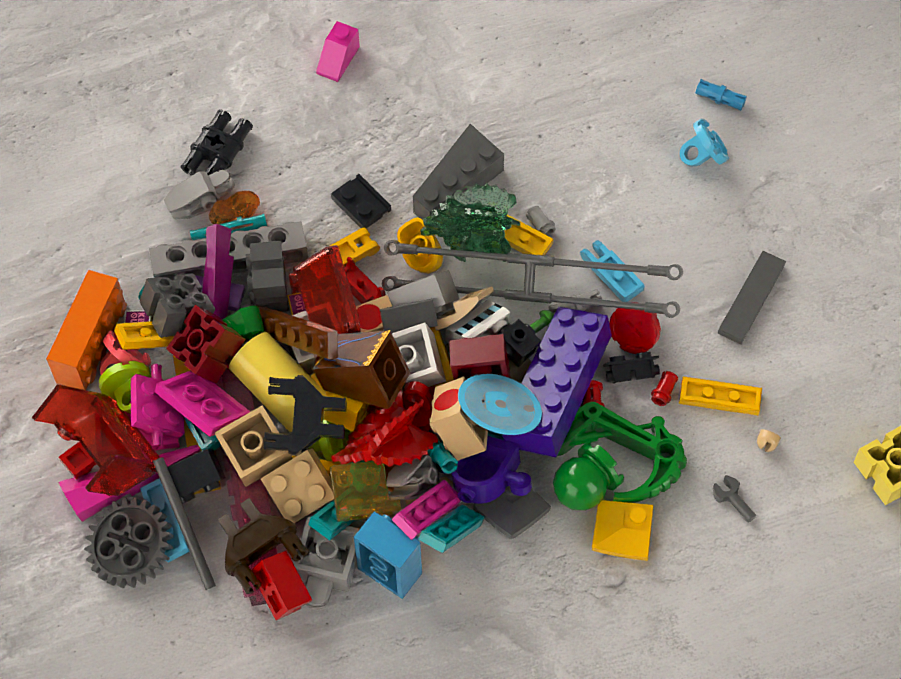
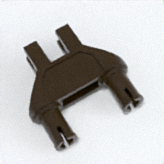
(256, 540)

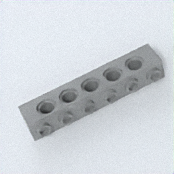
(189, 251)

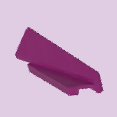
(218, 268)

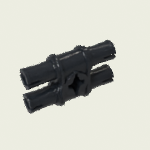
(217, 145)

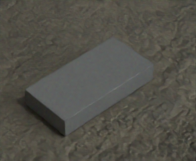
(408, 315)

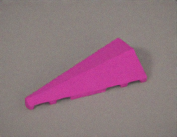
(89, 503)

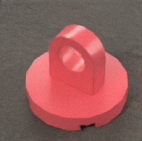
(118, 355)

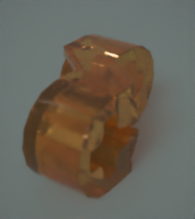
(239, 204)

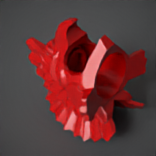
(387, 437)

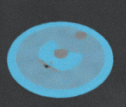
(499, 404)

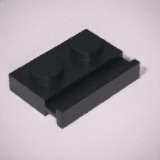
(360, 202)

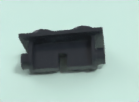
(621, 368)

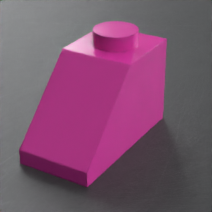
(338, 51)

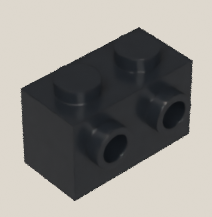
(196, 473)

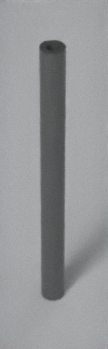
(184, 523)

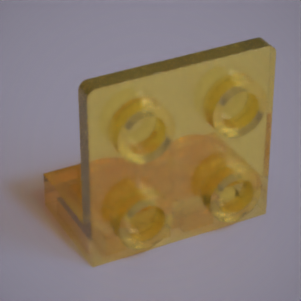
(360, 491)

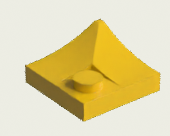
(623, 529)

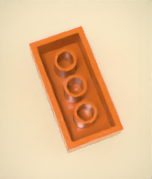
(81, 336)

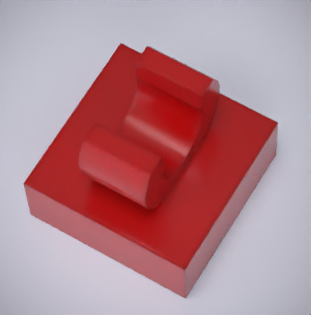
(77, 460)

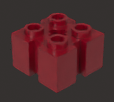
(205, 344)

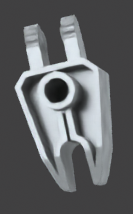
(198, 194)
(412, 479)

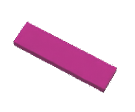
(427, 509)

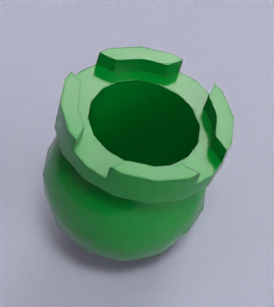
(585, 479)

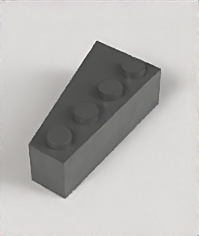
(467, 162)

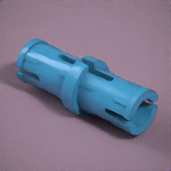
(721, 94)

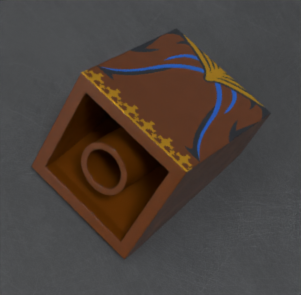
(366, 368)

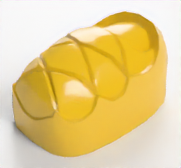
(410, 234)

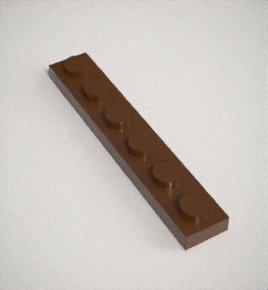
(300, 333)

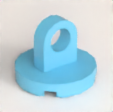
(707, 143)

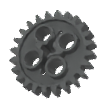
(118, 566)

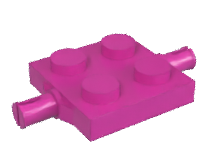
(153, 412)

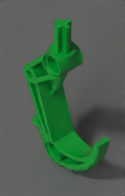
(596, 422)

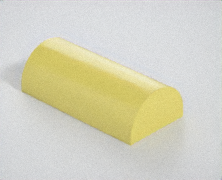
(265, 359)

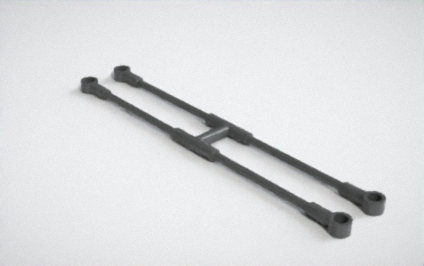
(530, 265)

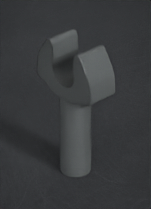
(733, 497)

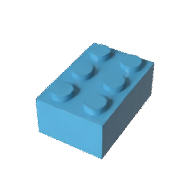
(388, 554)

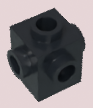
(519, 341)

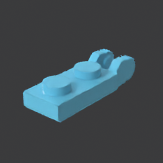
(622, 283)

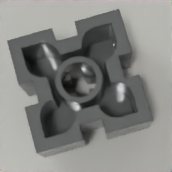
(267, 275)
(172, 302)

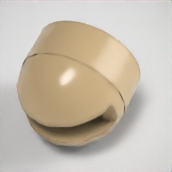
(768, 439)

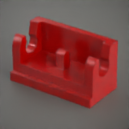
(361, 286)
(281, 585)

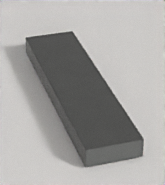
(751, 297)

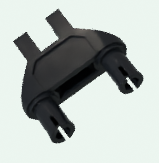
(307, 418)

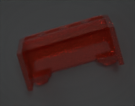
(326, 291)
(106, 435)

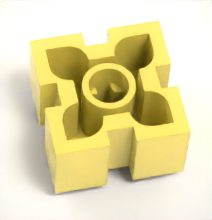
(883, 465)

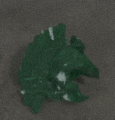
(473, 220)

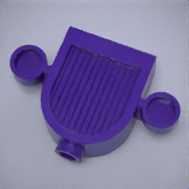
(488, 473)

